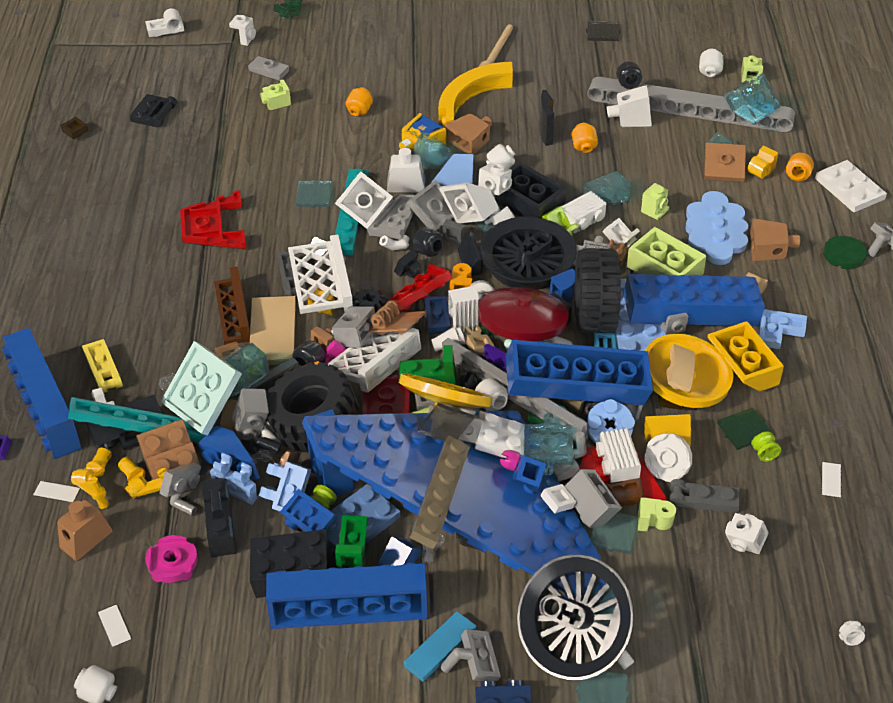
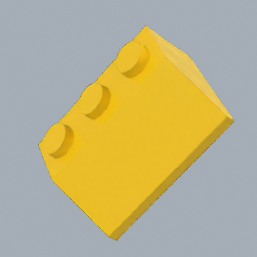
(748, 356)

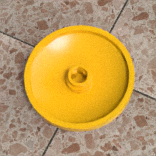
(711, 371)
(445, 392)

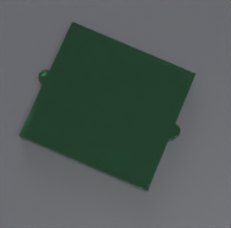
(743, 427)

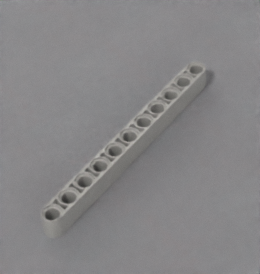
(690, 104)

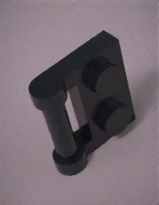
(147, 109)

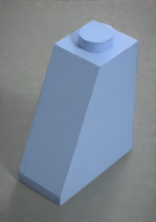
(456, 170)

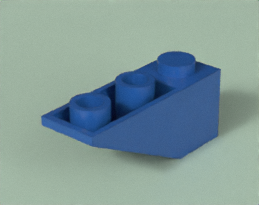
(225, 441)

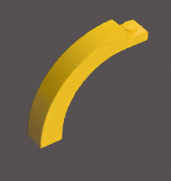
(470, 84)

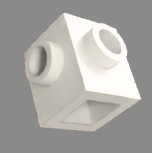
(495, 178)
(746, 533)

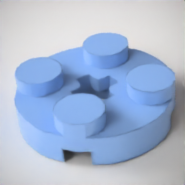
(612, 411)

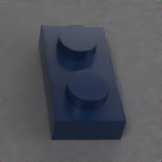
(437, 314)

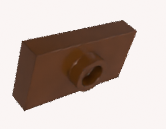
(627, 492)

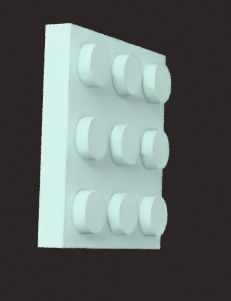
(201, 388)

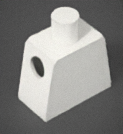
(632, 108)
(405, 173)

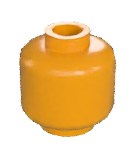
(359, 101)
(584, 137)
(799, 167)

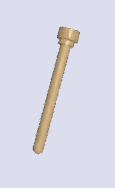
(493, 55)

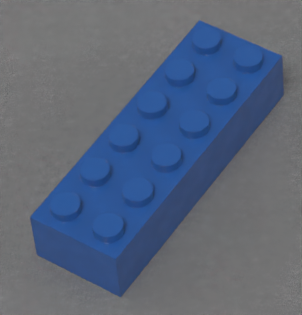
(704, 299)
(578, 372)
(40, 393)
(346, 596)

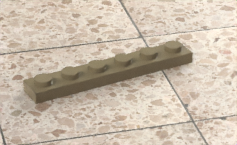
(440, 492)

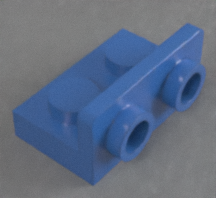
(306, 513)

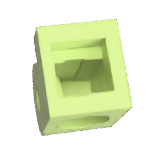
(655, 513)

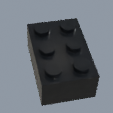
(531, 193)
(287, 554)

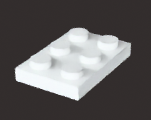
(850, 186)

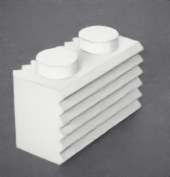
(585, 210)
(464, 307)
(618, 455)

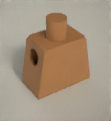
(469, 133)
(771, 240)
(81, 529)

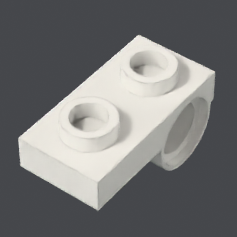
(165, 25)

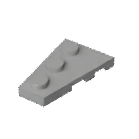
(393, 219)

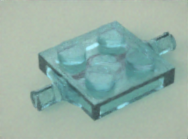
(549, 443)

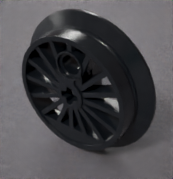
(545, 252)
(537, 602)

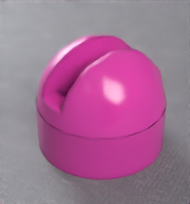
(511, 459)

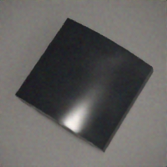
(546, 118)

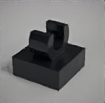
(408, 264)

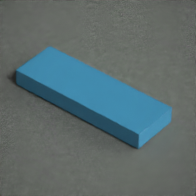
(437, 647)

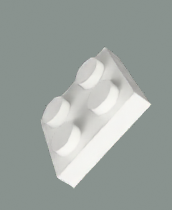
(500, 435)

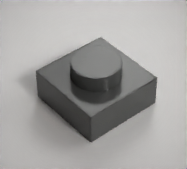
(453, 232)

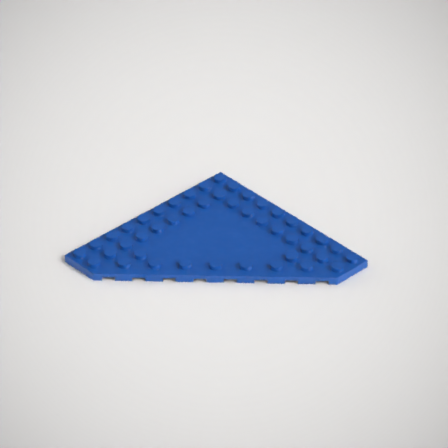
(487, 502)

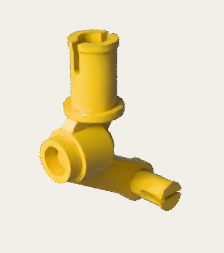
(135, 475)
(87, 479)

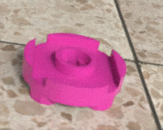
(171, 571)

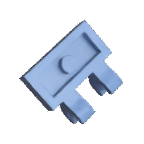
(292, 478)
(238, 483)

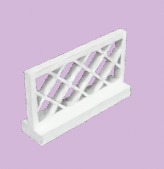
(337, 268)
(379, 364)

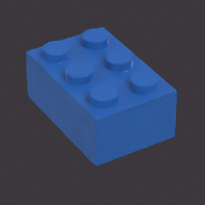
(329, 474)

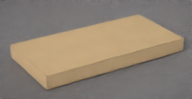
(274, 327)

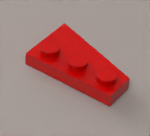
(424, 284)

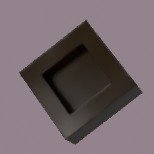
(74, 128)

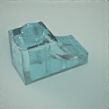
(611, 188)

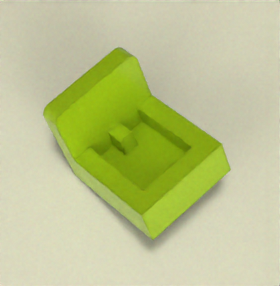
(558, 216)

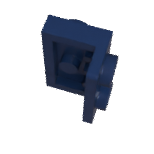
(513, 693)

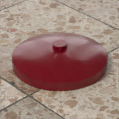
(523, 314)

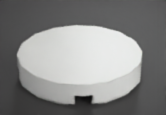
(668, 457)

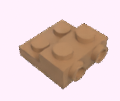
(167, 447)

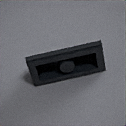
(470, 254)

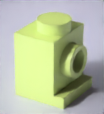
(751, 64)
(276, 95)
(655, 201)

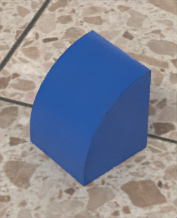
(563, 284)
(529, 471)
(400, 552)

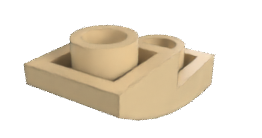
(681, 369)

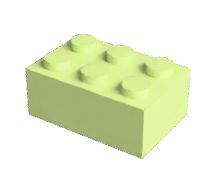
(663, 254)

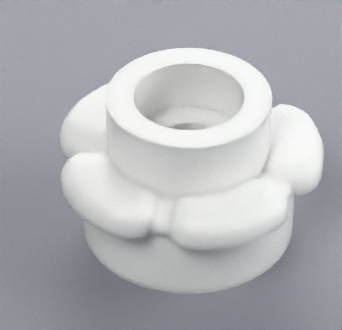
(852, 632)

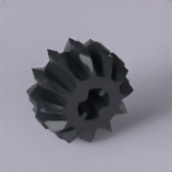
(369, 298)

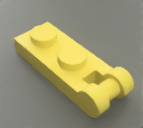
(102, 365)

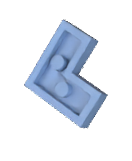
(776, 323)

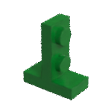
(438, 369)
(352, 542)

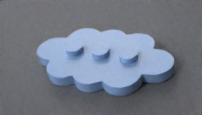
(716, 227)

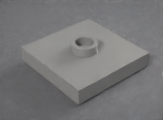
(431, 206)

